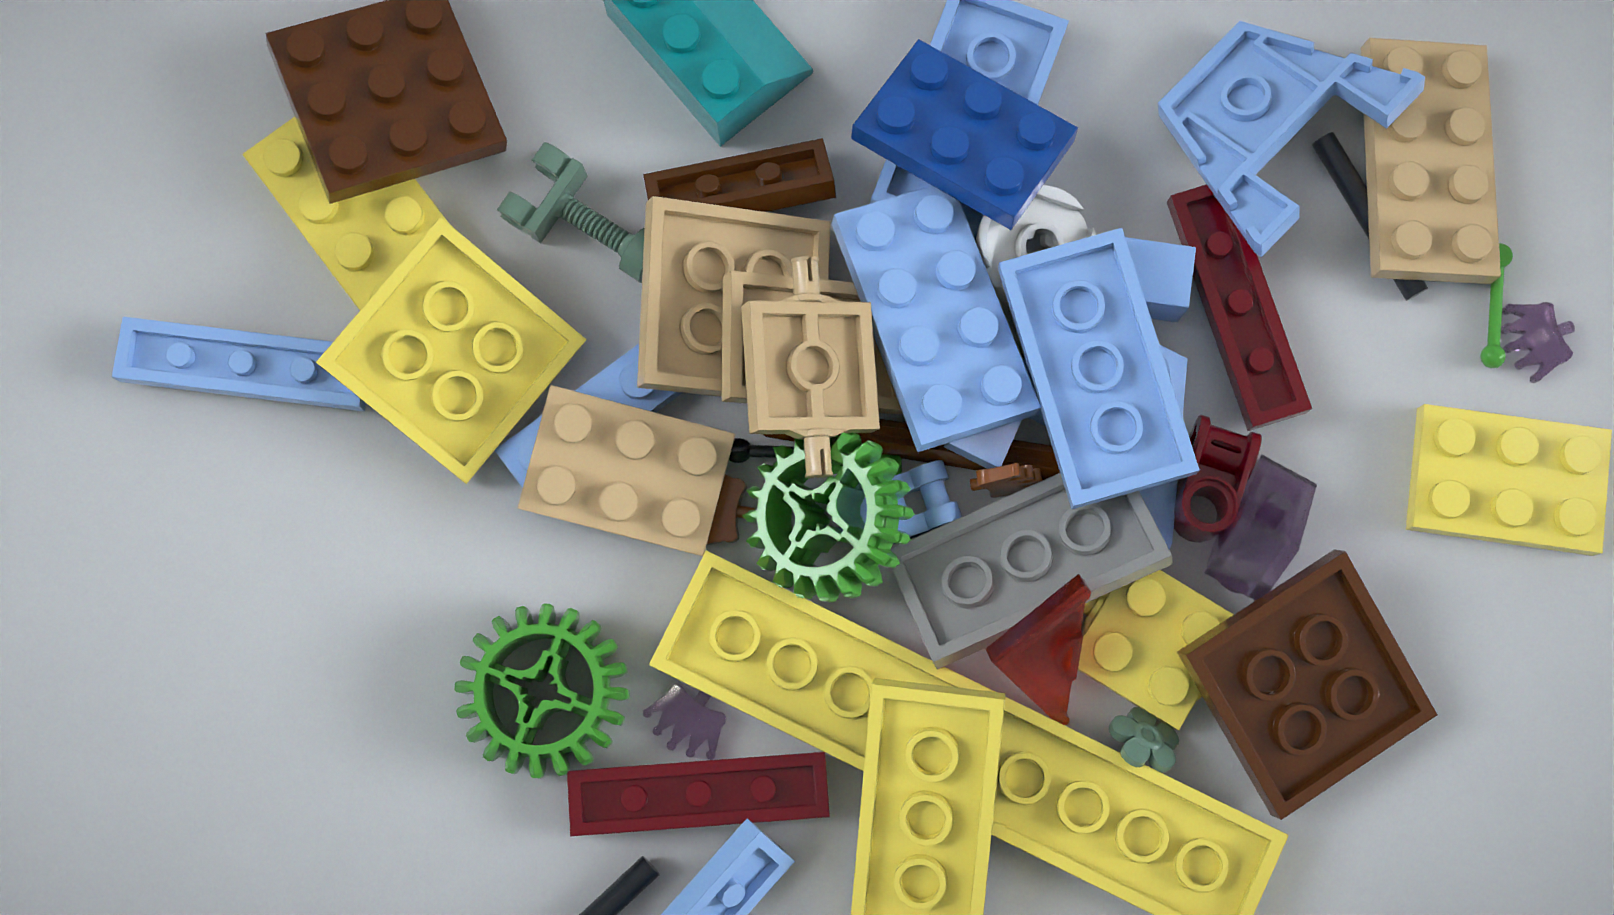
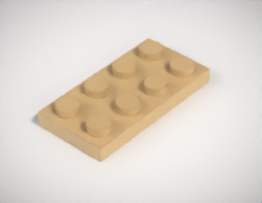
(1434, 168)

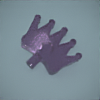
(1540, 336)
(690, 718)

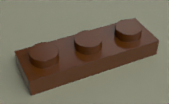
(752, 180)

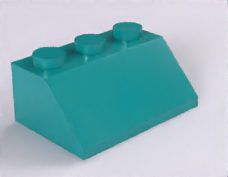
(714, 56)

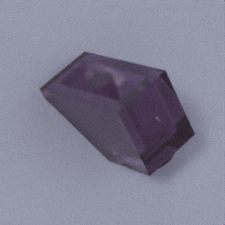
(1266, 531)

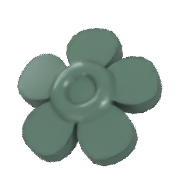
(1145, 740)

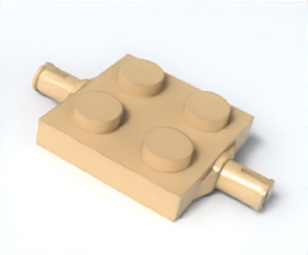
(810, 367)

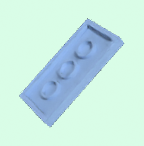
(1003, 43)
(935, 316)
(1097, 368)

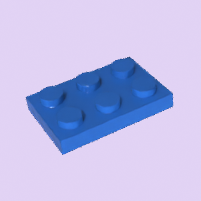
(964, 134)

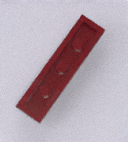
(1240, 311)
(697, 794)

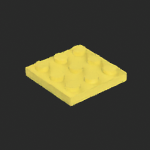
(451, 350)

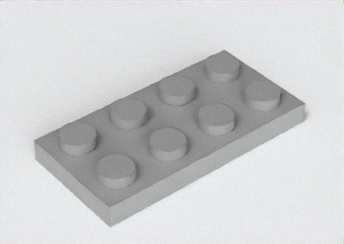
(1007, 558)

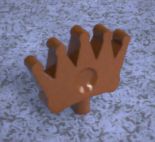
(1005, 479)
(728, 510)

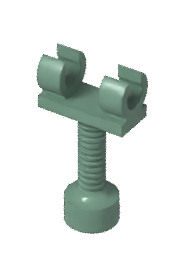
(560, 202)

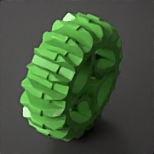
(796, 550)
(530, 718)

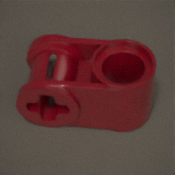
(1224, 469)

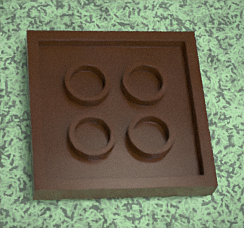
(385, 94)
(1307, 683)

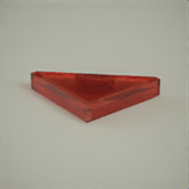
(1045, 649)

